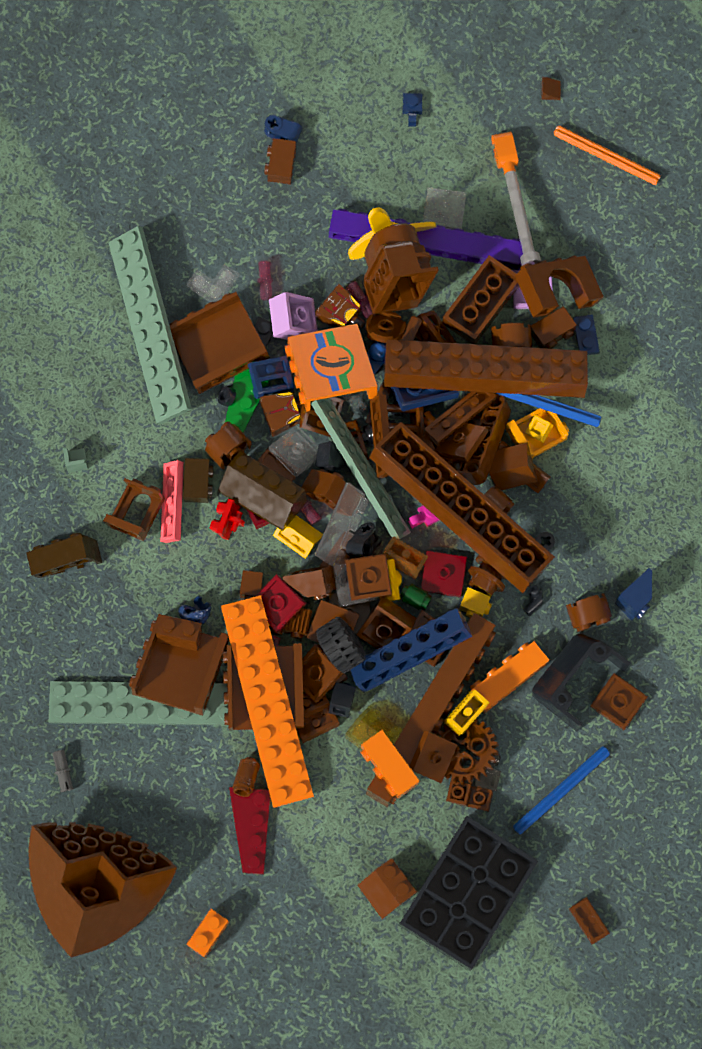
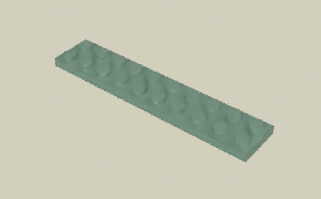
(149, 325)
(116, 705)

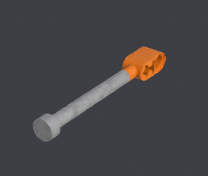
(507, 158)

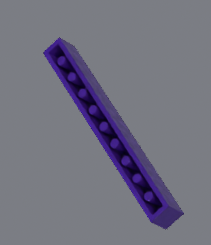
(438, 241)

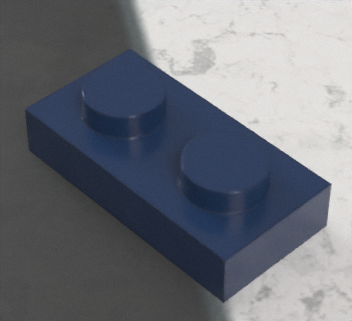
(586, 334)

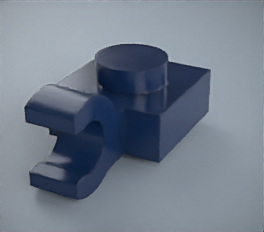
(412, 105)

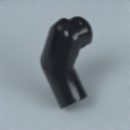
(536, 600)

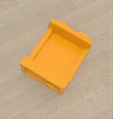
(557, 434)

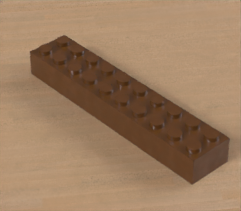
(485, 368)
(461, 507)
(438, 698)

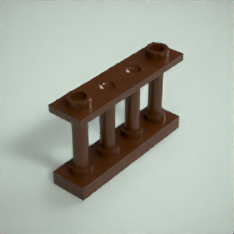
(381, 425)

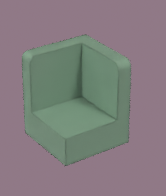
(75, 460)

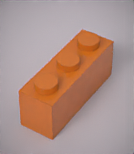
(389, 764)

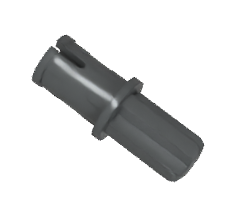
(62, 771)

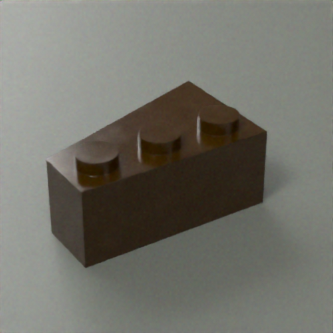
(63, 555)

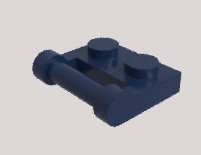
(270, 370)

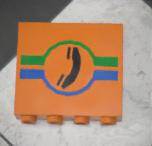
(330, 364)

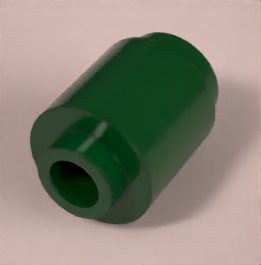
(415, 597)

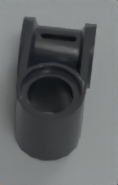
(363, 542)

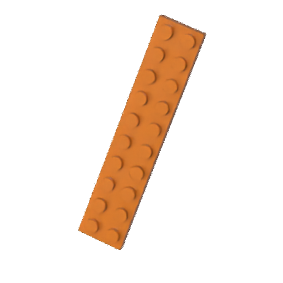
(267, 701)

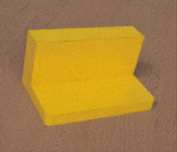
(299, 536)

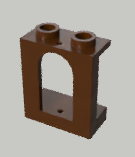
(132, 490)

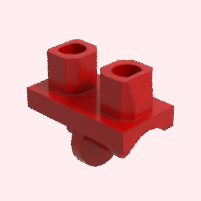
(230, 519)

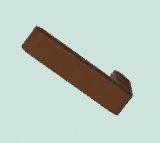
(478, 467)

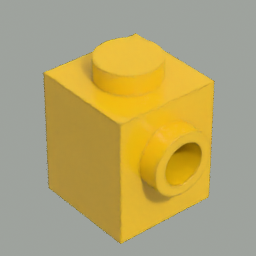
(475, 603)

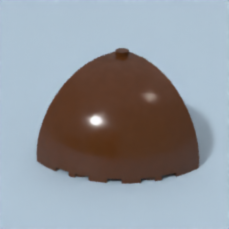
(93, 883)

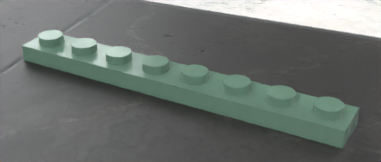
(361, 468)

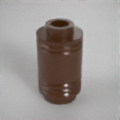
(246, 777)

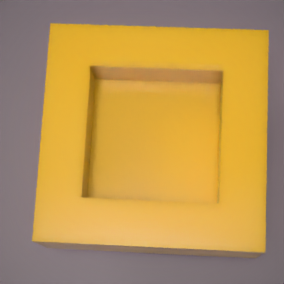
(539, 428)

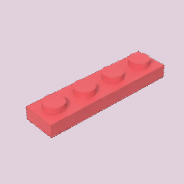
(173, 501)

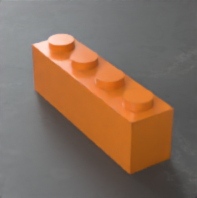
(511, 675)

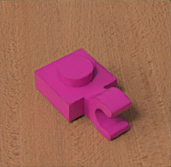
(423, 516)

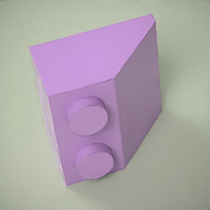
(292, 315)

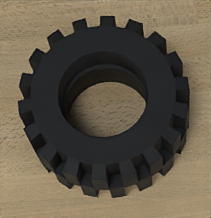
(340, 645)

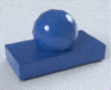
(377, 356)

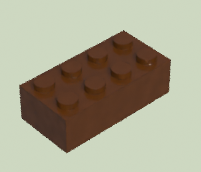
(481, 300)

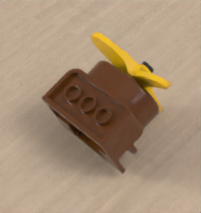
(395, 262)

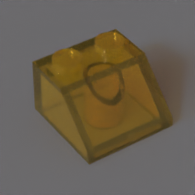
(369, 724)

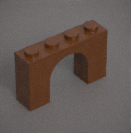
(572, 271)

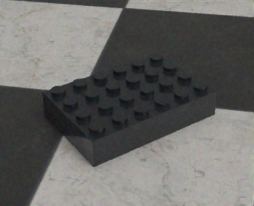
(468, 893)

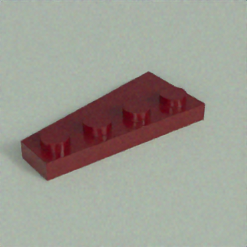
(251, 827)

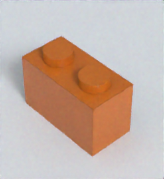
(207, 933)

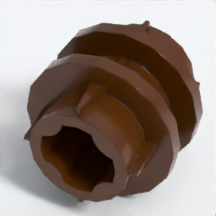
(486, 578)

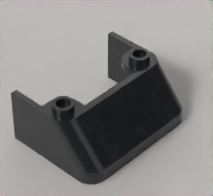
(549, 687)

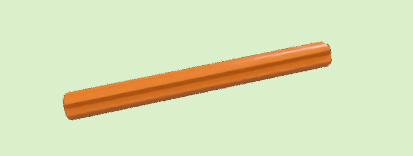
(607, 155)

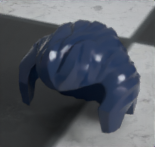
(198, 613)

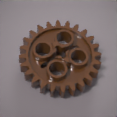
(476, 735)

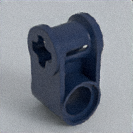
(283, 128)

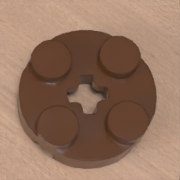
(376, 327)

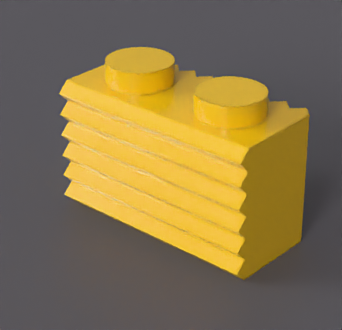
(466, 712)

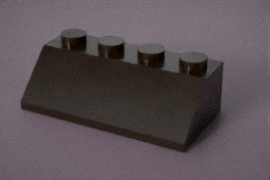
(262, 491)

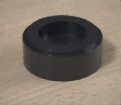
(226, 396)

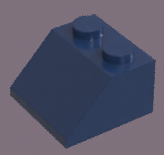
(637, 596)

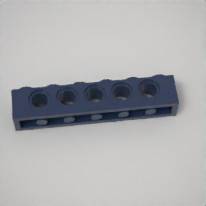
(411, 650)

